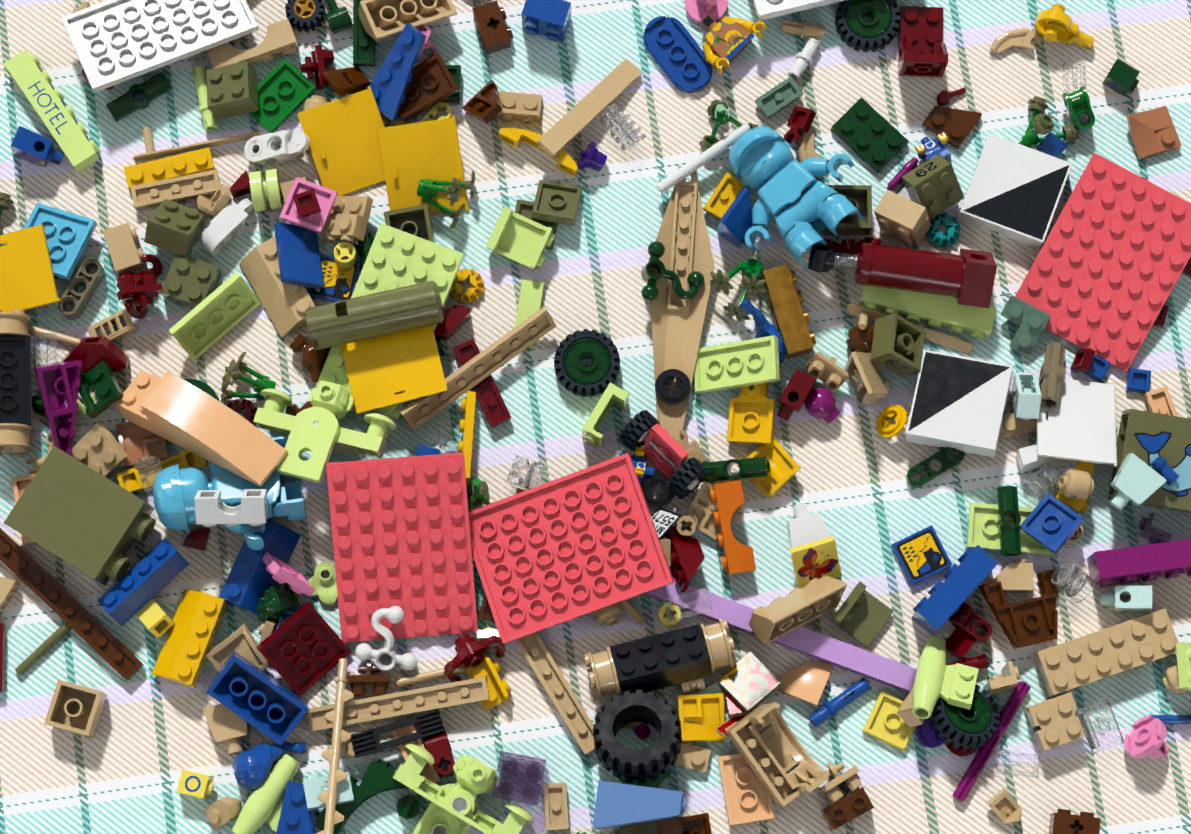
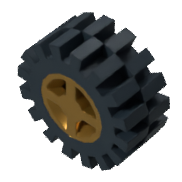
(295, 13)

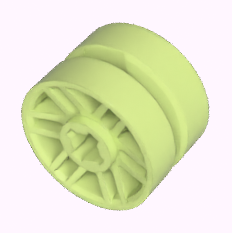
(266, 190)

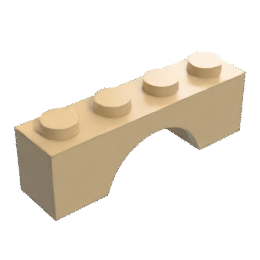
(277, 42)

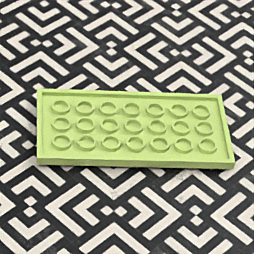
(393, 263)

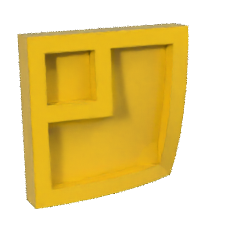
(782, 468)
(701, 716)

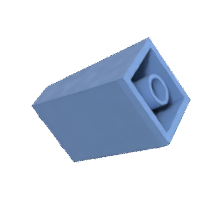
(633, 804)

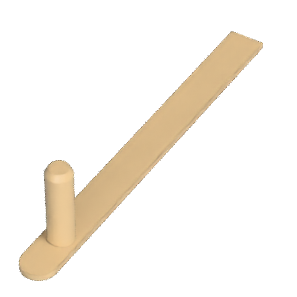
(151, 153)
(865, 314)

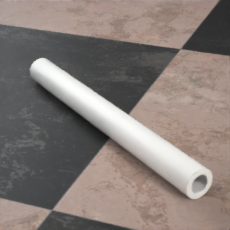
(702, 159)

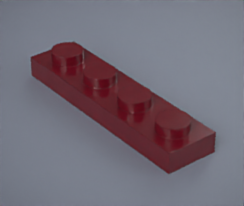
(486, 390)

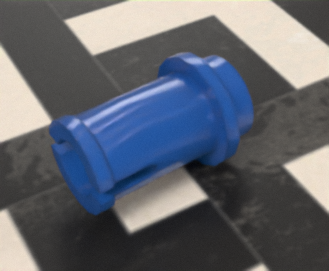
(1162, 468)

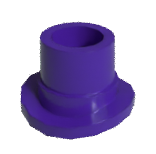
(592, 158)
(927, 736)

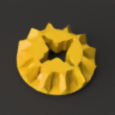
(470, 294)
(895, 413)

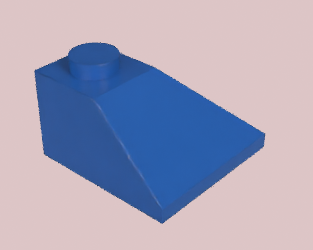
(737, 219)

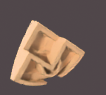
(806, 681)

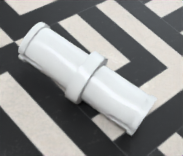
(804, 59)

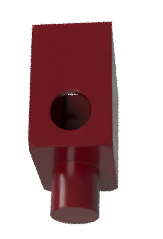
(799, 384)

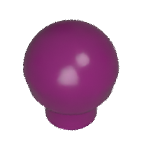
(822, 404)

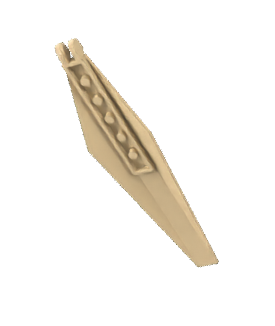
(677, 321)

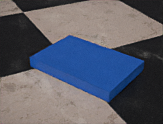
(298, 256)

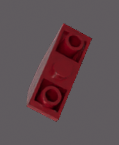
(453, 320)
(94, 350)
(685, 557)

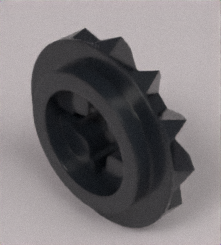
(668, 377)
(660, 500)

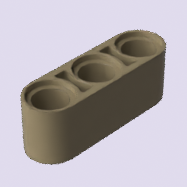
(81, 278)

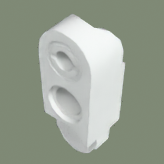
(268, 144)
(226, 226)

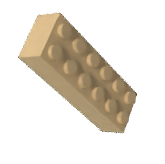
(1106, 652)

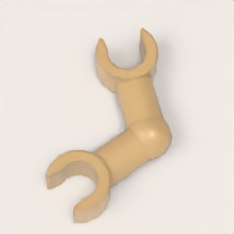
(38, 462)

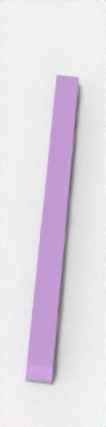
(802, 640)

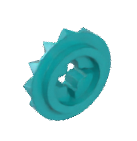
(938, 238)

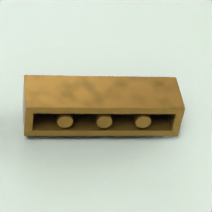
(787, 310)

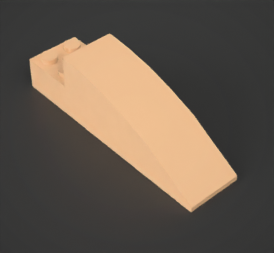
(200, 425)

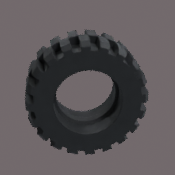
(637, 708)

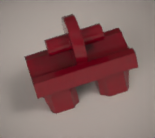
(317, 65)
(139, 294)

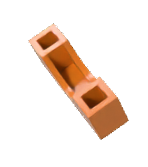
(727, 498)

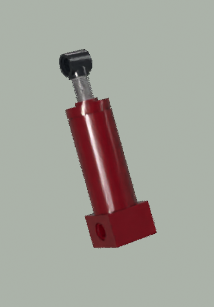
(962, 276)

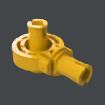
(1066, 33)

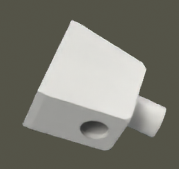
(805, 527)

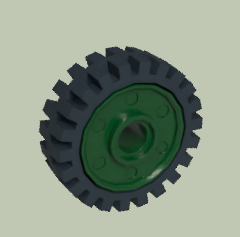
(867, 34)
(586, 346)
(964, 726)

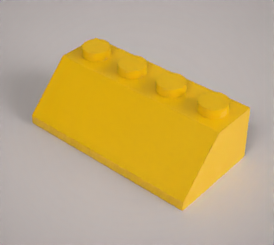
(190, 638)

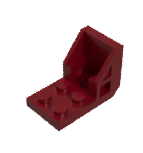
(921, 42)

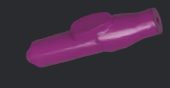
(909, 166)

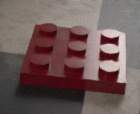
(303, 649)

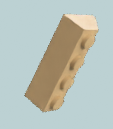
(389, 17)
(281, 300)
(796, 608)

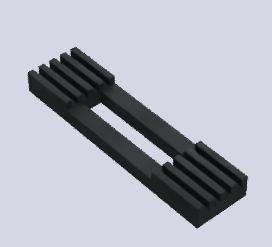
(429, 723)

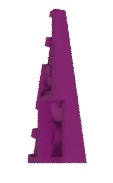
(59, 394)

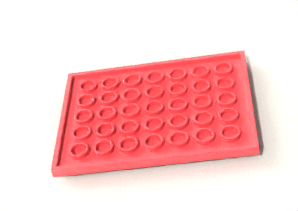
(1110, 261)
(402, 544)
(567, 548)

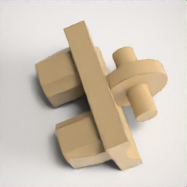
(827, 371)
(850, 777)

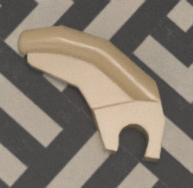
(1016, 38)
(806, 148)

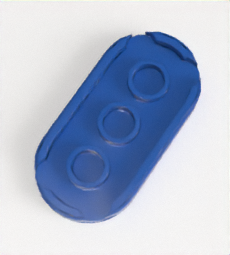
(677, 54)

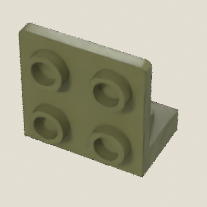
(862, 615)

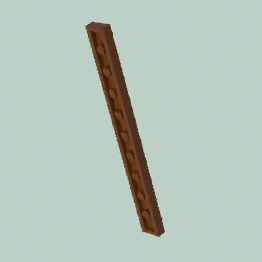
(68, 608)

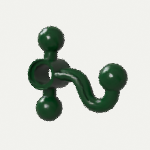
(650, 291)

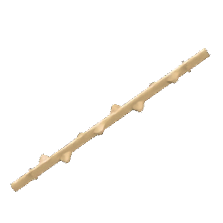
(333, 754)

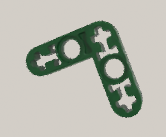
(941, 456)

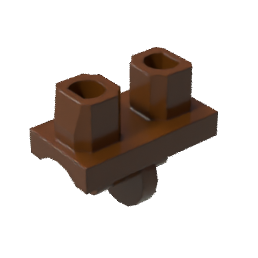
(358, 681)

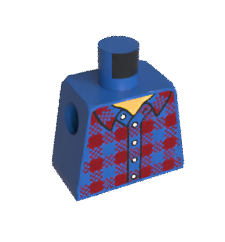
(28, 143)

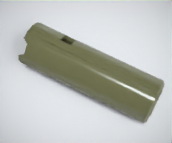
(375, 315)

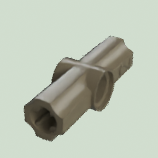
(1052, 374)

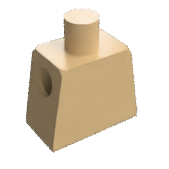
(227, 727)

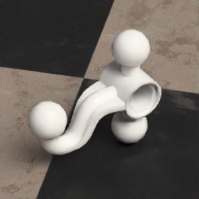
(364, 651)

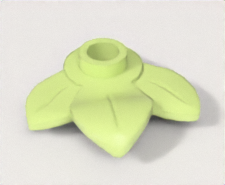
(325, 587)

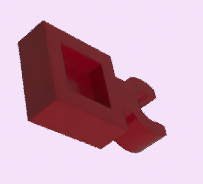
(799, 122)

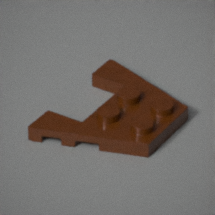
(1027, 620)

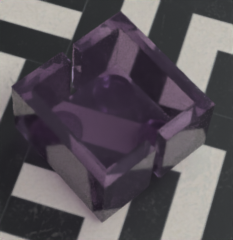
(519, 779)

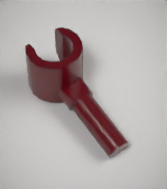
(944, 96)

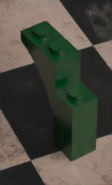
(375, 781)

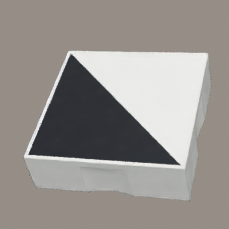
(1014, 191)
(959, 403)

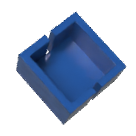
(547, 18)

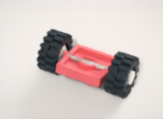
(663, 453)

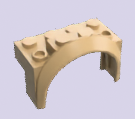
(774, 753)

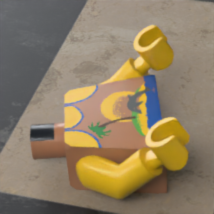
(728, 39)

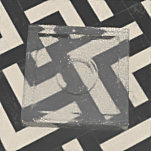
(1100, 726)

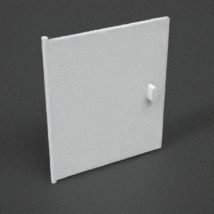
(1081, 424)

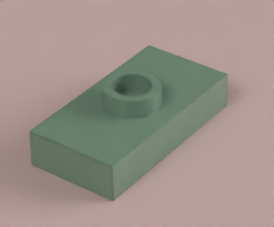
(778, 98)

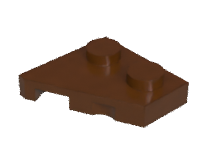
(485, 103)
(953, 122)

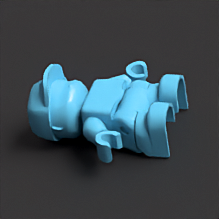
(789, 191)
(176, 489)

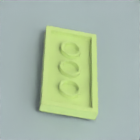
(215, 316)
(737, 364)
(985, 532)

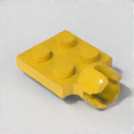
(751, 416)

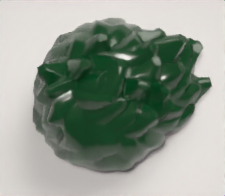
(276, 601)

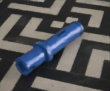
(832, 707)

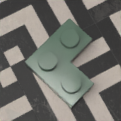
(1031, 322)

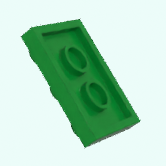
(281, 95)

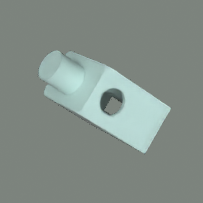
(1134, 482)
(1139, 597)

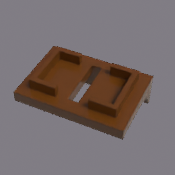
(346, 80)

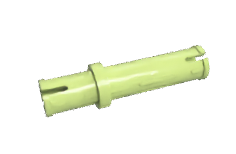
(210, 122)

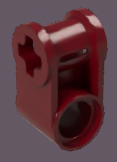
(970, 622)
(440, 748)

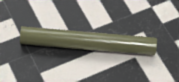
(42, 649)

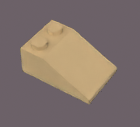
(866, 379)

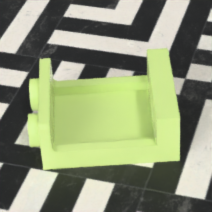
(520, 239)
(611, 395)

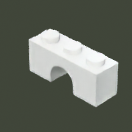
(212, 510)

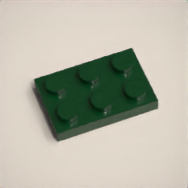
(869, 135)

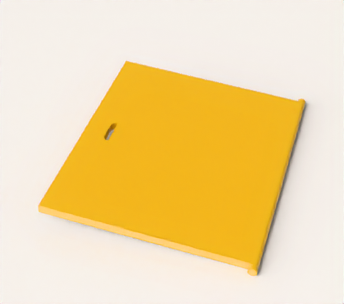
(346, 141)
(418, 153)
(26, 270)
(393, 368)

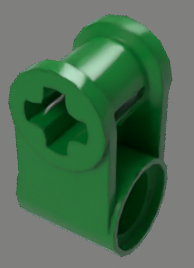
(1079, 107)

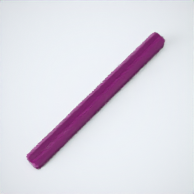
(985, 752)

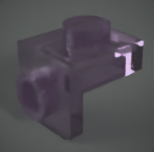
(1151, 533)

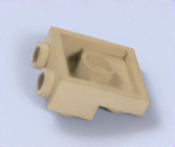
(348, 219)

